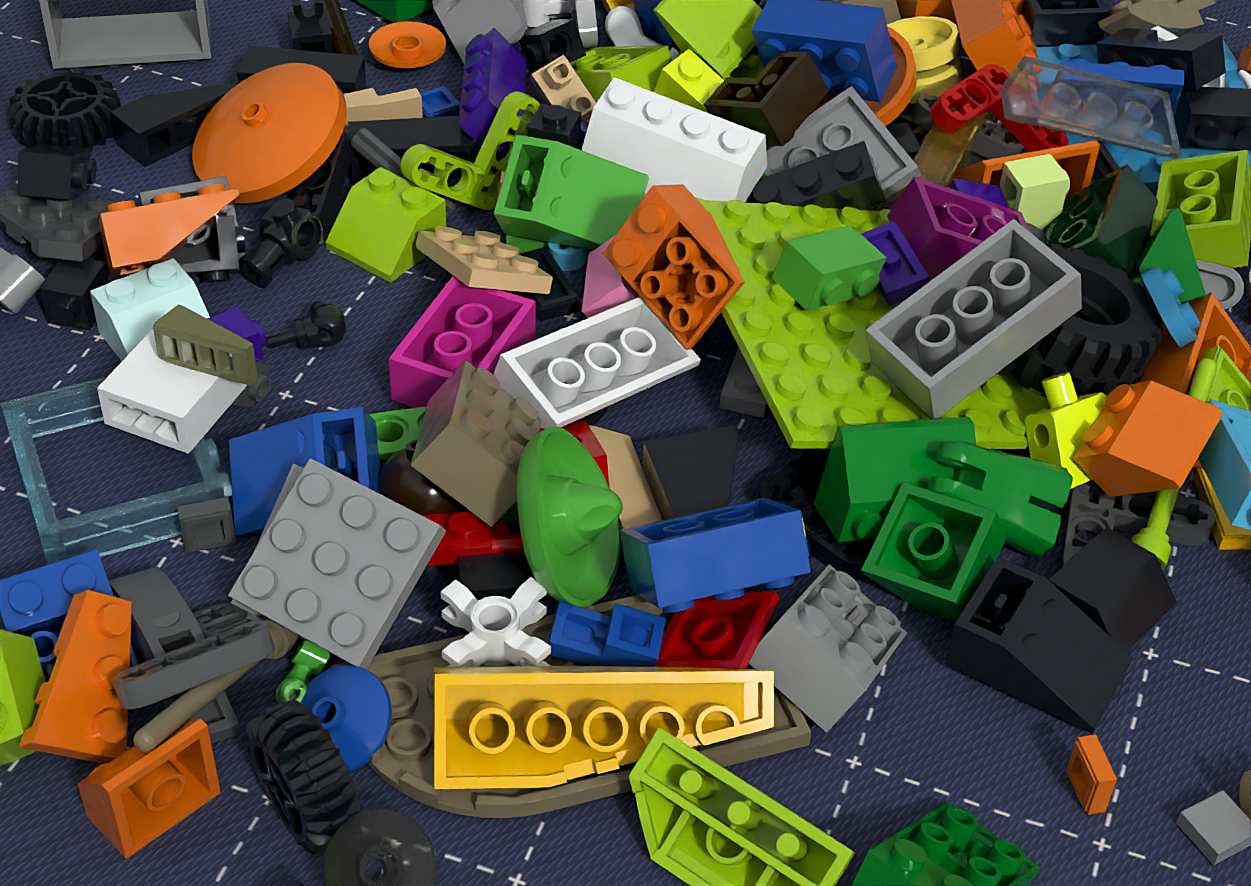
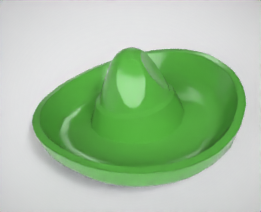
(567, 518)

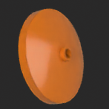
(271, 131)

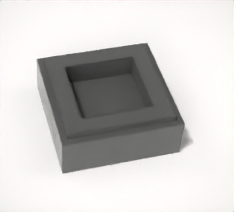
(206, 524)

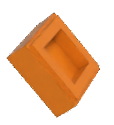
(1091, 774)

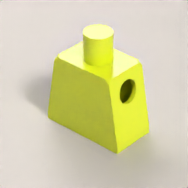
(1058, 430)

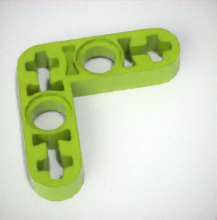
(475, 174)

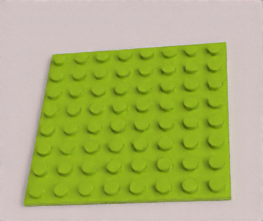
(819, 361)

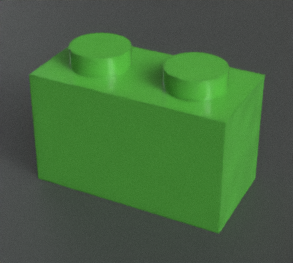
(828, 267)

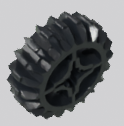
(64, 110)
(301, 773)

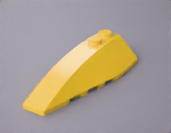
(581, 720)

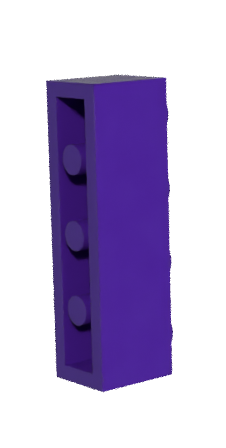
(490, 74)

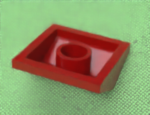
(717, 632)

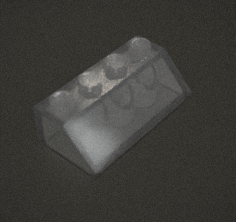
(1091, 107)

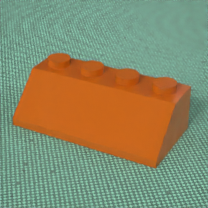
(1177, 366)

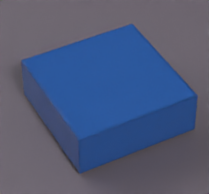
(439, 103)

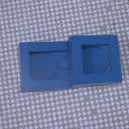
(622, 639)

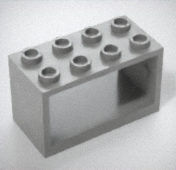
(126, 38)

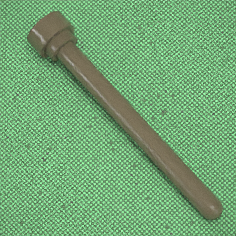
(199, 696)

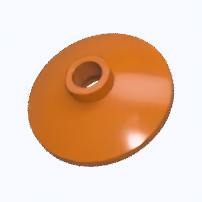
(407, 44)

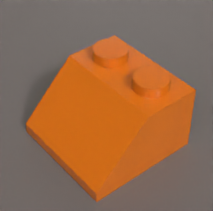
(1146, 439)
(152, 790)

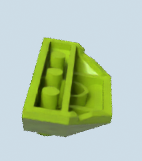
(721, 828)

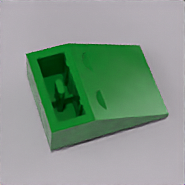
(946, 851)

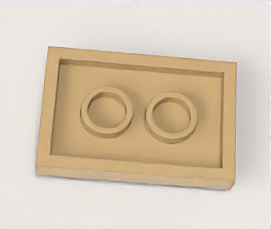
(483, 260)

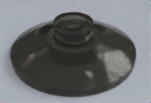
(387, 838)

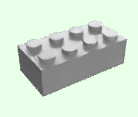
(974, 318)

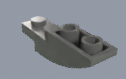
(164, 624)

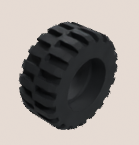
(1103, 341)

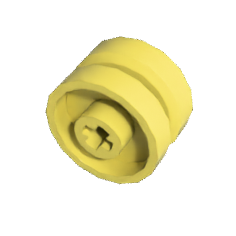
(935, 53)

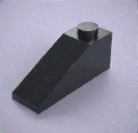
(163, 122)

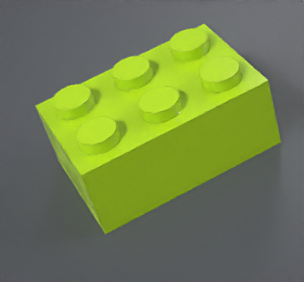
(1213, 203)

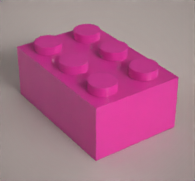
(456, 328)

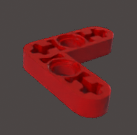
(985, 89)

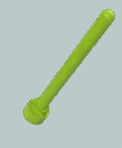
(1154, 535)

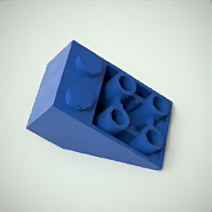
(264, 458)
(40, 598)

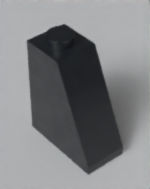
(691, 470)

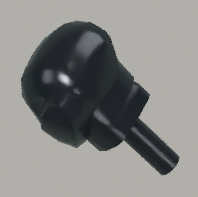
(320, 328)

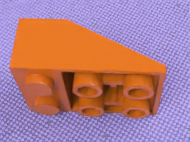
(154, 232)
(676, 261)

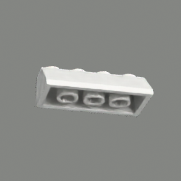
(675, 143)
(593, 363)

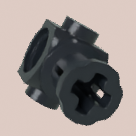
(284, 236)

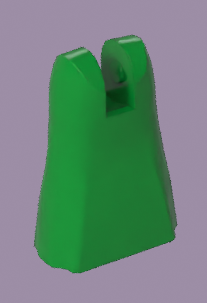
(1011, 487)

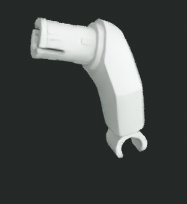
(626, 30)

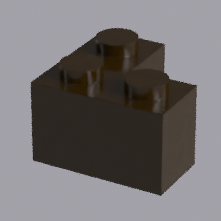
(774, 100)

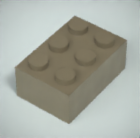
(475, 441)

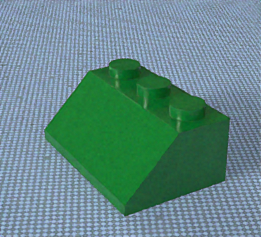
(871, 465)

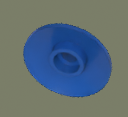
(360, 715)

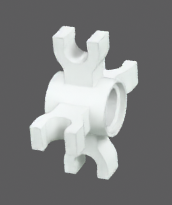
(495, 627)

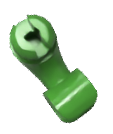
(308, 660)

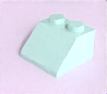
(132, 304)

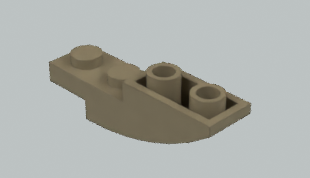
(1172, 15)

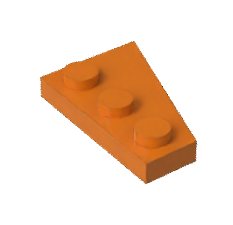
(79, 702)

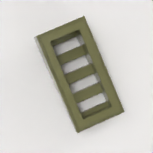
(204, 346)

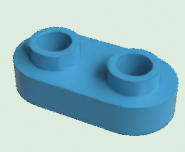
(1178, 317)

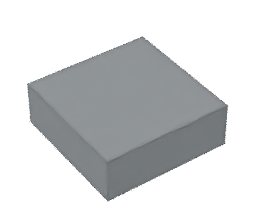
(1216, 827)

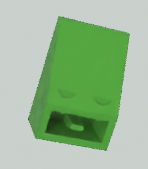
(565, 194)

